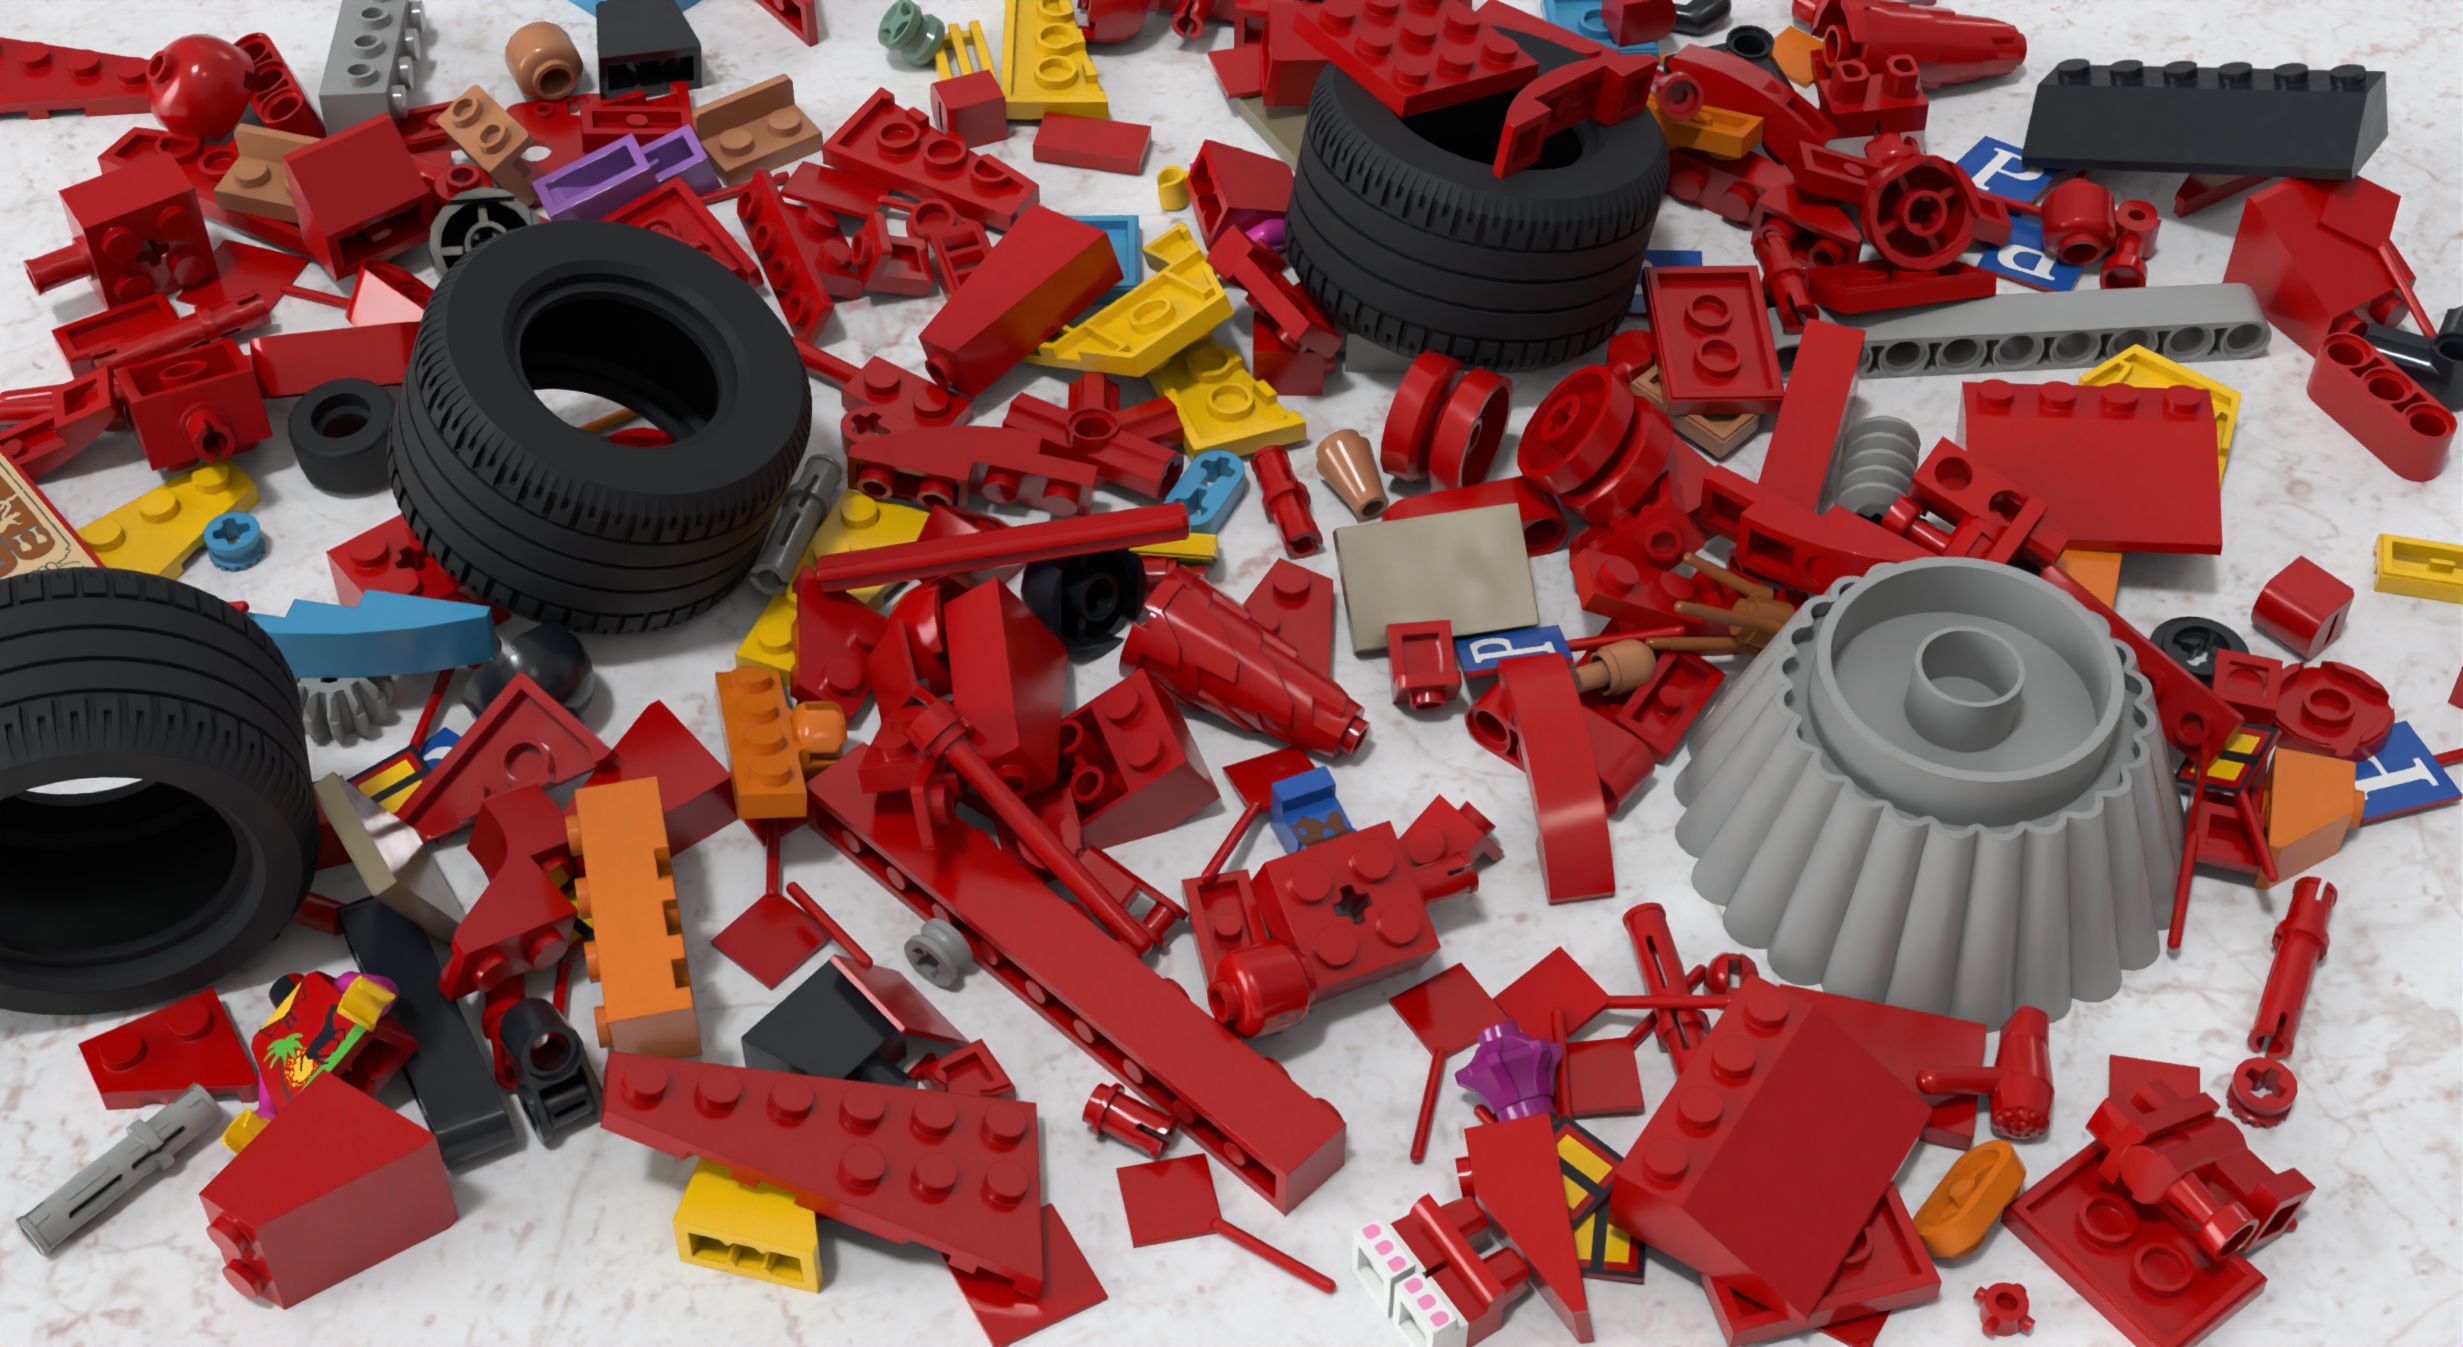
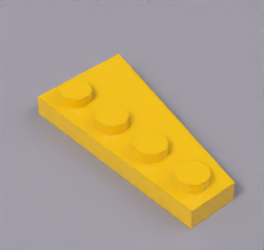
(1047, 63)
(1223, 402)
(851, 525)

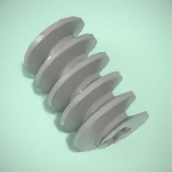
(1876, 466)

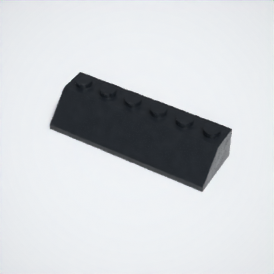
(2208, 119)

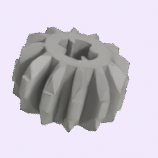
(343, 705)

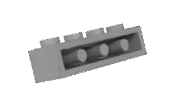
(371, 61)

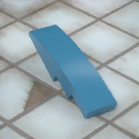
(381, 636)

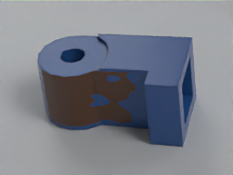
(1307, 810)

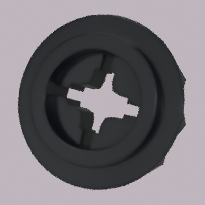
(2189, 636)

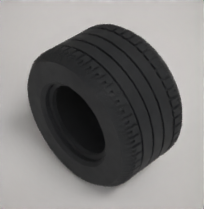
(1433, 252)
(572, 521)
(166, 877)

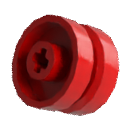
(1446, 423)
(1595, 444)

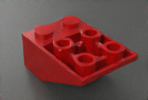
(1131, 764)

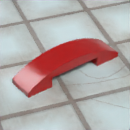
(1596, 87)
(78, 417)
(2252, 689)
(1560, 776)

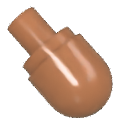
(1616, 668)

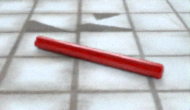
(1003, 547)

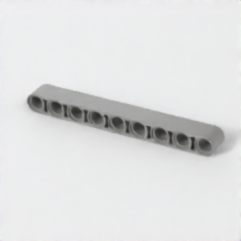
(2048, 330)

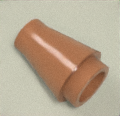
(1351, 470)

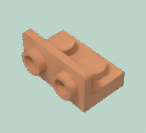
(755, 130)
(490, 140)
(258, 177)

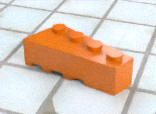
(635, 921)

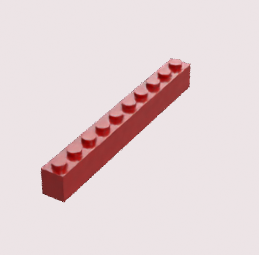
(1090, 988)

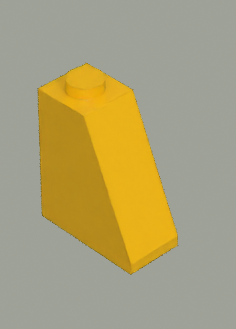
(747, 1230)

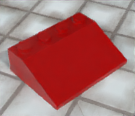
(2110, 460)
(1769, 1152)

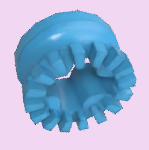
(237, 554)

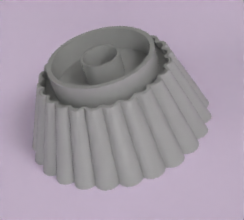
(1940, 796)

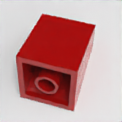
(2308, 275)
(325, 1194)

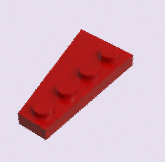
(916, 159)

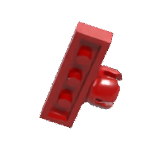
(1842, 176)

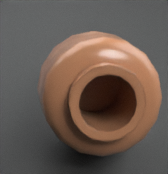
(543, 61)

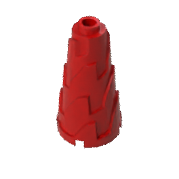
(1942, 43)
(1226, 663)

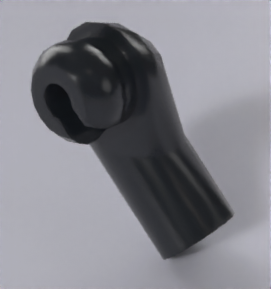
(1701, 15)

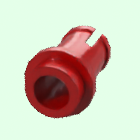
(1126, 1118)

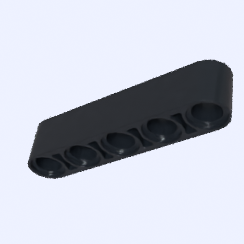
(447, 1067)

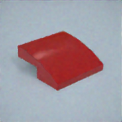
(1664, 706)

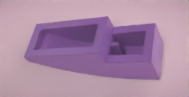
(623, 173)

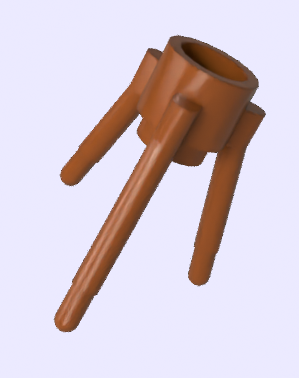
(1751, 619)

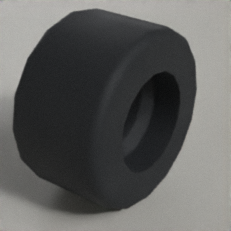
(319, 429)

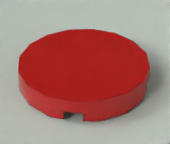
(2333, 711)

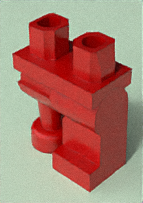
(1989, 512)
(2199, 1164)

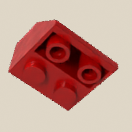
(359, 196)

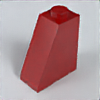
(691, 782)

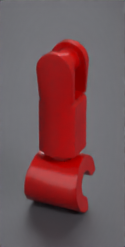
(1116, 878)

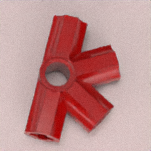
(1124, 444)

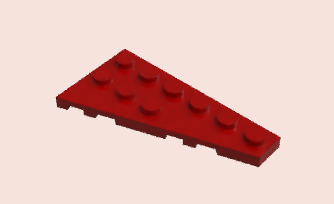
(54, 77)

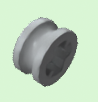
(938, 952)

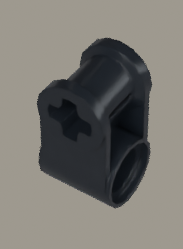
(554, 1079)

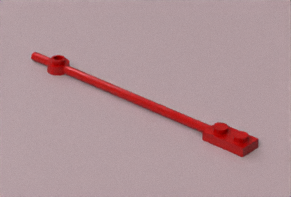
(874, 385)

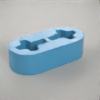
(1215, 502)

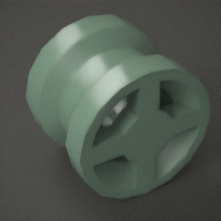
(911, 32)

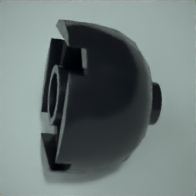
(471, 220)
(1086, 598)
(550, 658)

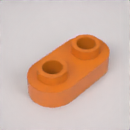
(1969, 1199)

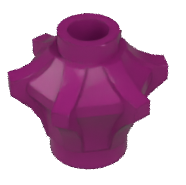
(1512, 1072)

